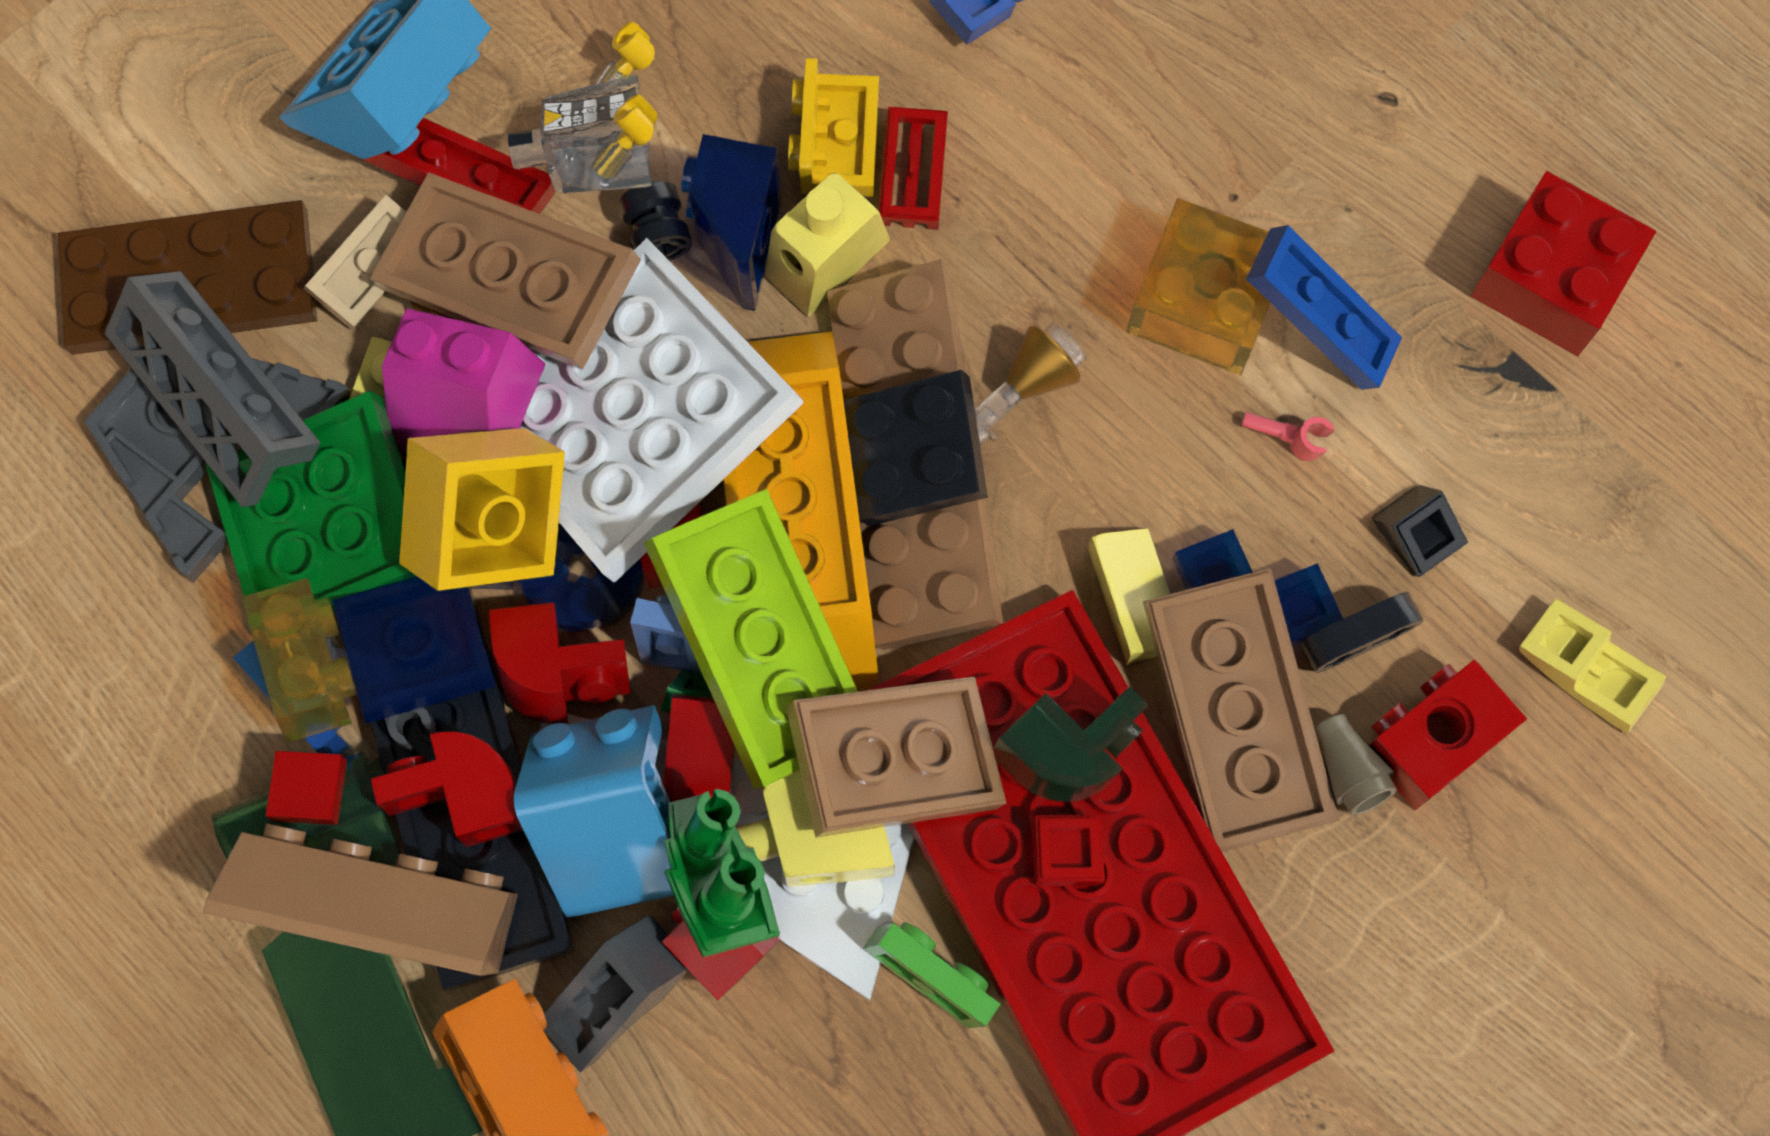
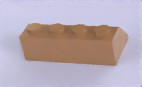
(365, 902)

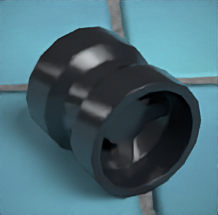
(654, 216)

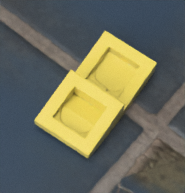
(1591, 668)

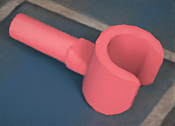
(1292, 433)

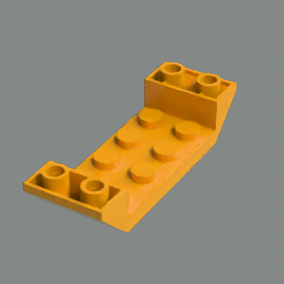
(814, 492)

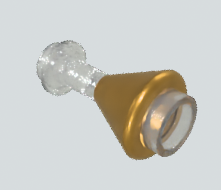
(1043, 364)

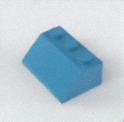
(388, 75)

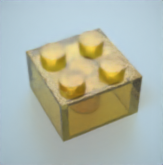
(1198, 288)

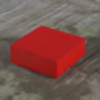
(306, 787)
(1068, 850)

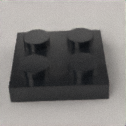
(915, 448)

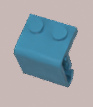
(597, 810)

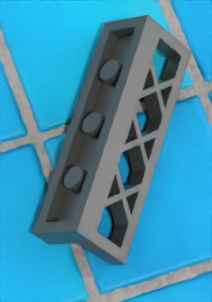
(209, 368)

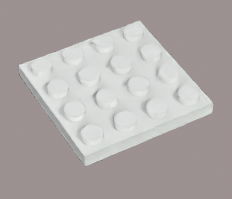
(653, 414)

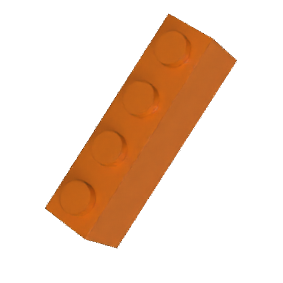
(511, 1068)

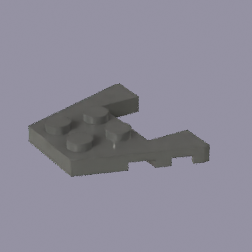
(163, 464)

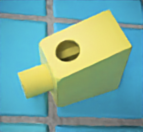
(831, 238)
(809, 859)

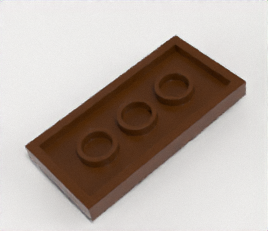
(239, 260)

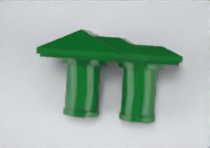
(716, 876)

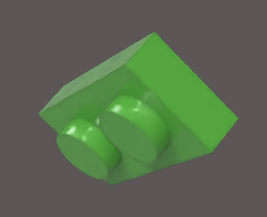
(953, 989)

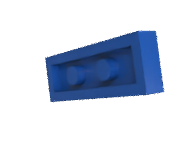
(1324, 307)

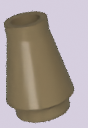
(1353, 767)

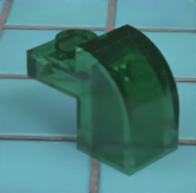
(1062, 760)

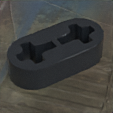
(1361, 632)

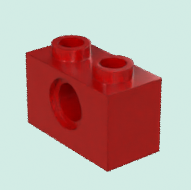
(1479, 720)

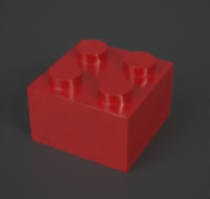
(1563, 263)

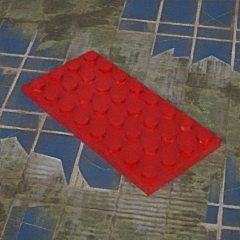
(1134, 994)

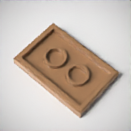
(894, 756)

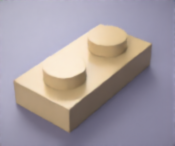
(344, 280)

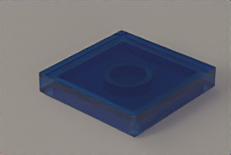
(411, 647)

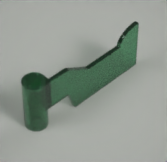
(352, 1001)

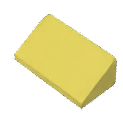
(1128, 576)

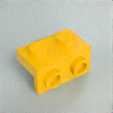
(835, 128)

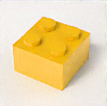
(481, 507)

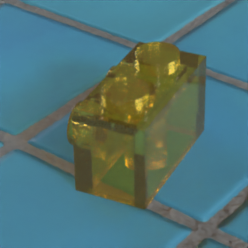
(296, 659)

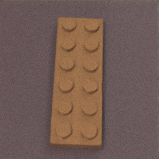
(934, 568)

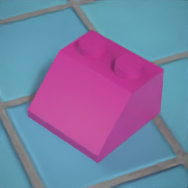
(455, 378)

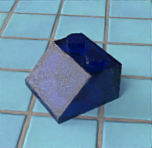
(734, 209)

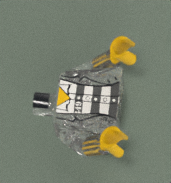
(597, 132)

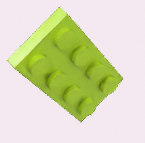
(750, 626)

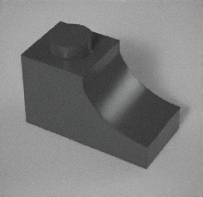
(613, 992)

